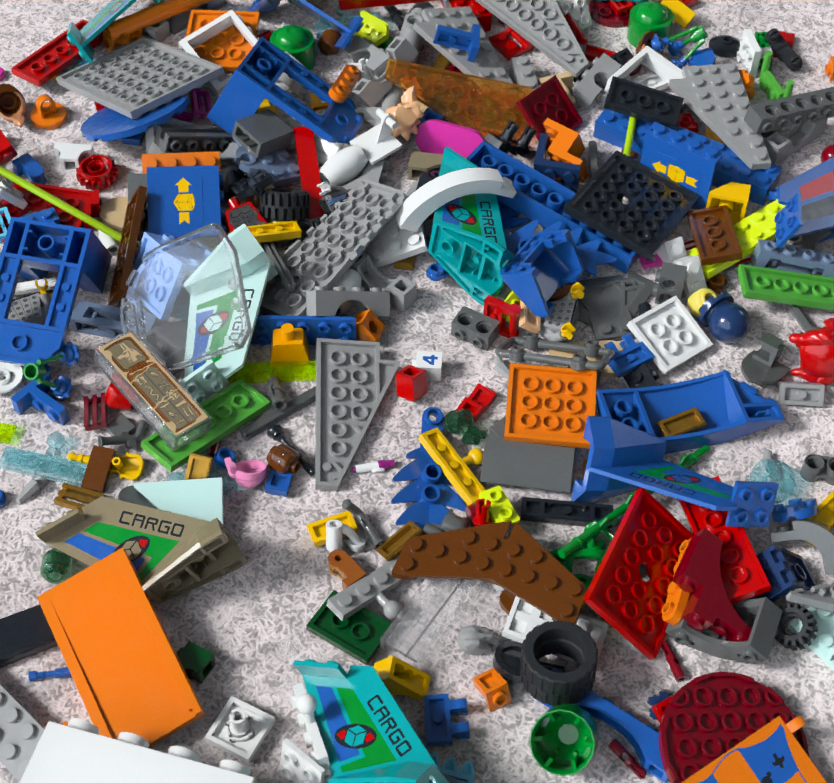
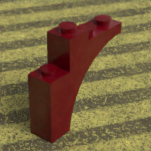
(701, 577)

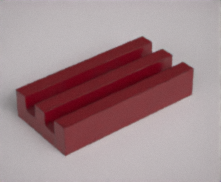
(104, 415)

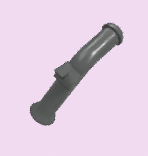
(124, 438)
(364, 520)

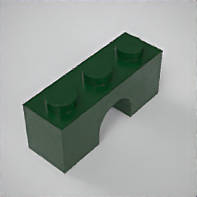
(196, 661)

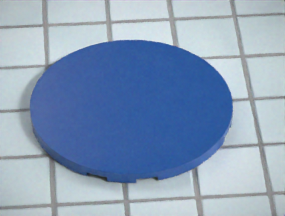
(114, 126)

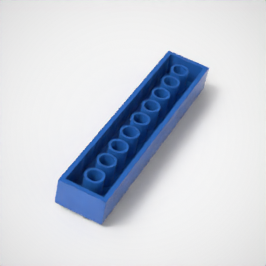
(730, 168)
(544, 200)

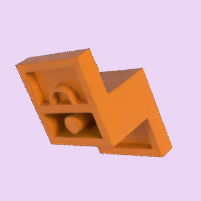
(565, 146)

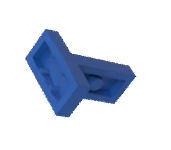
(459, 39)
(36, 396)

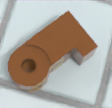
(345, 568)

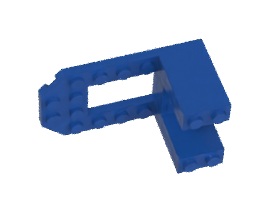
(257, 80)
(31, 252)

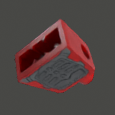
(242, 214)

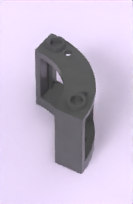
(757, 648)

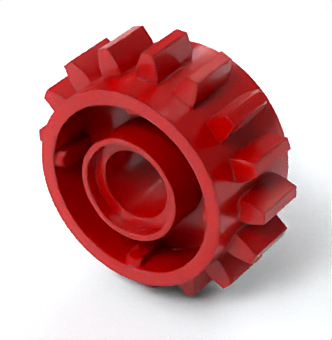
(97, 172)

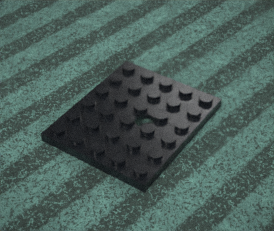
(653, 208)

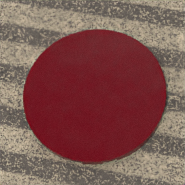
(713, 717)

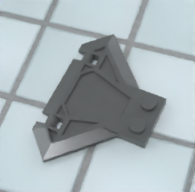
(611, 305)

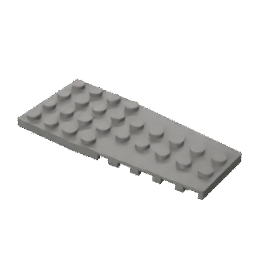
(332, 246)

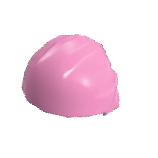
(247, 473)

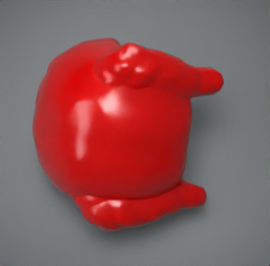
(816, 354)

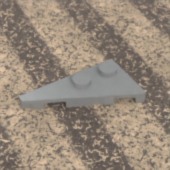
(818, 597)

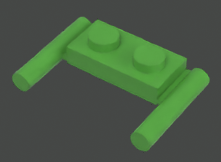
(770, 84)

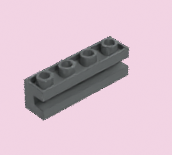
(192, 138)

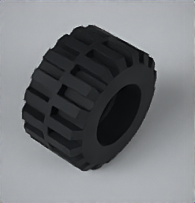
(284, 204)

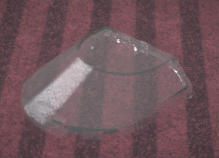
(188, 299)

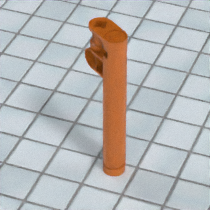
(130, 27)

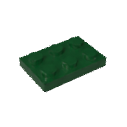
(355, 636)

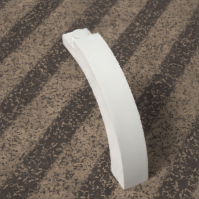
(447, 188)

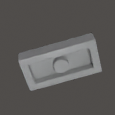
(801, 393)

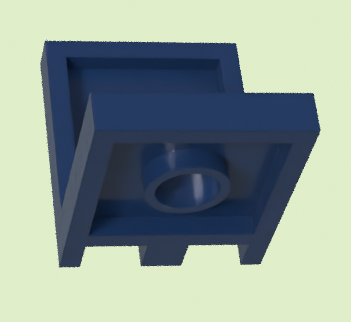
(554, 169)
(784, 572)

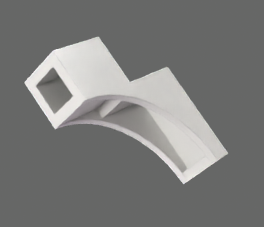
(674, 252)

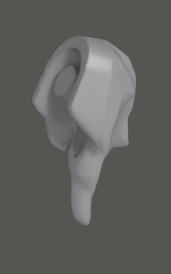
(475, 639)

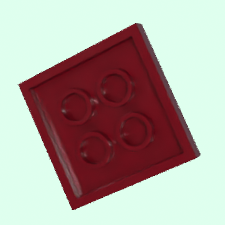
(549, 102)

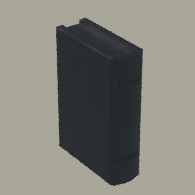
(24, 635)

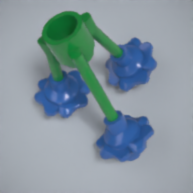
(675, 48)
(59, 387)

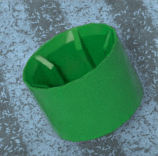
(648, 17)
(297, 42)
(564, 739)

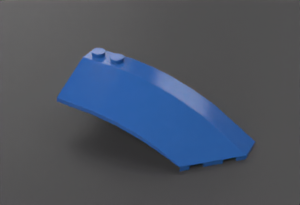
(725, 404)

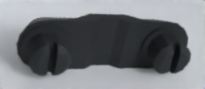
(782, 50)

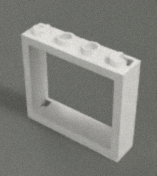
(211, 29)
(655, 63)

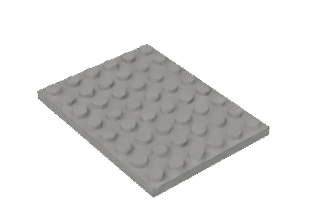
(140, 77)

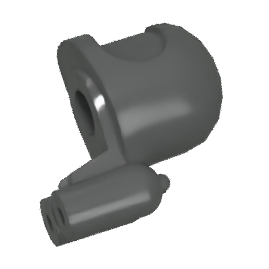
(450, 522)

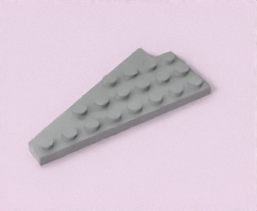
(543, 27)
(487, 61)
(721, 103)
(348, 394)

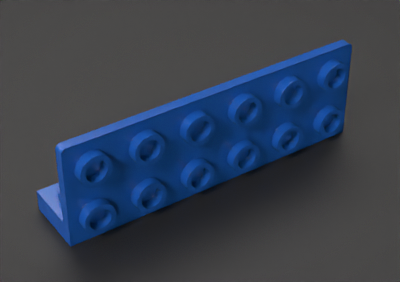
(314, 327)

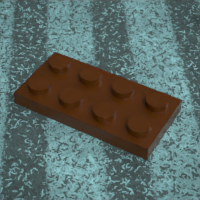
(714, 235)

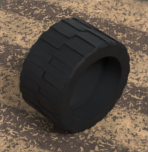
(563, 639)

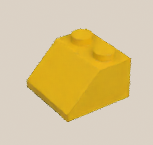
(732, 195)

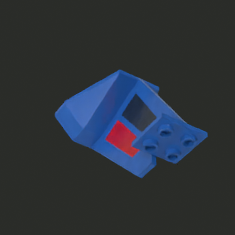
(807, 203)

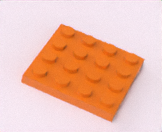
(228, 46)
(549, 405)

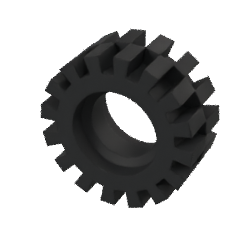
(806, 633)

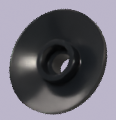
(724, 46)

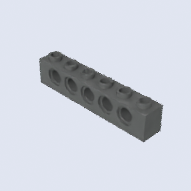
(790, 111)

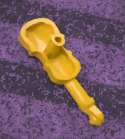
(127, 466)

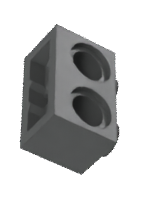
(671, 282)
(475, 328)

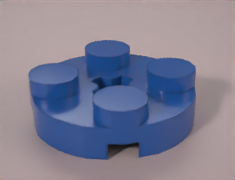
(796, 509)

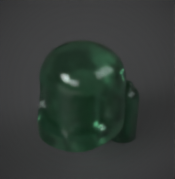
(462, 423)

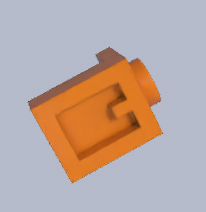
(493, 689)

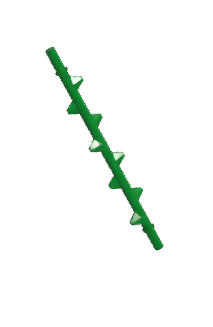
(614, 516)

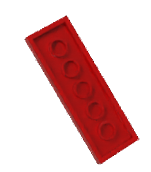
(51, 58)
(739, 565)

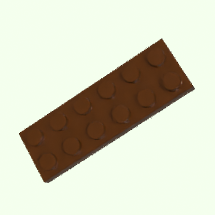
(127, 248)

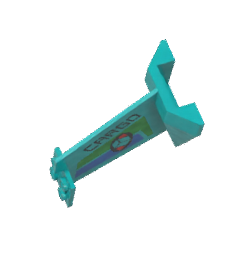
(96, 26)
(470, 237)
(365, 727)

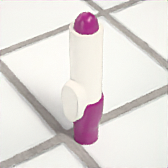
(375, 467)

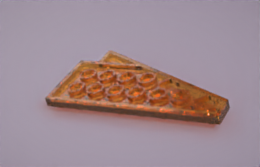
(462, 97)

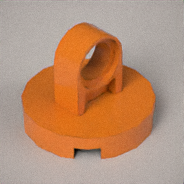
(47, 114)

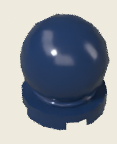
(724, 318)

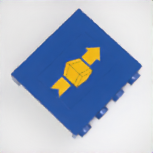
(681, 159)
(183, 199)

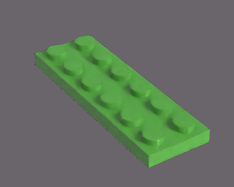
(786, 287)
(228, 411)

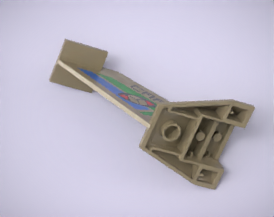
(165, 547)

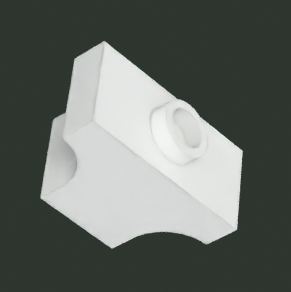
(71, 155)

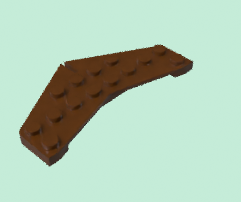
(486, 555)

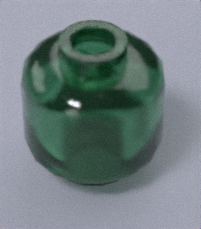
(56, 566)

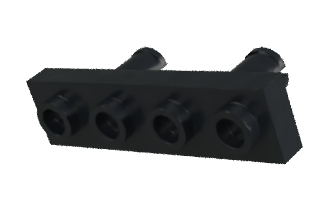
(516, 147)

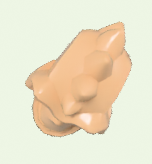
(406, 114)

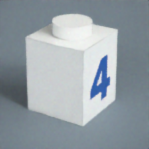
(431, 363)

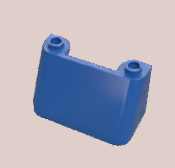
(541, 268)

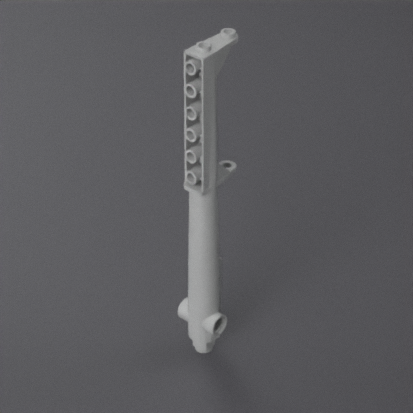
(378, 171)

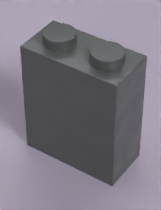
(262, 133)

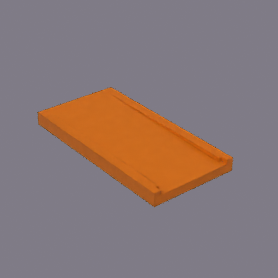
(120, 652)

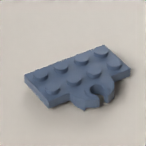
(277, 164)

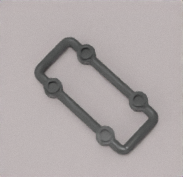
(577, 362)

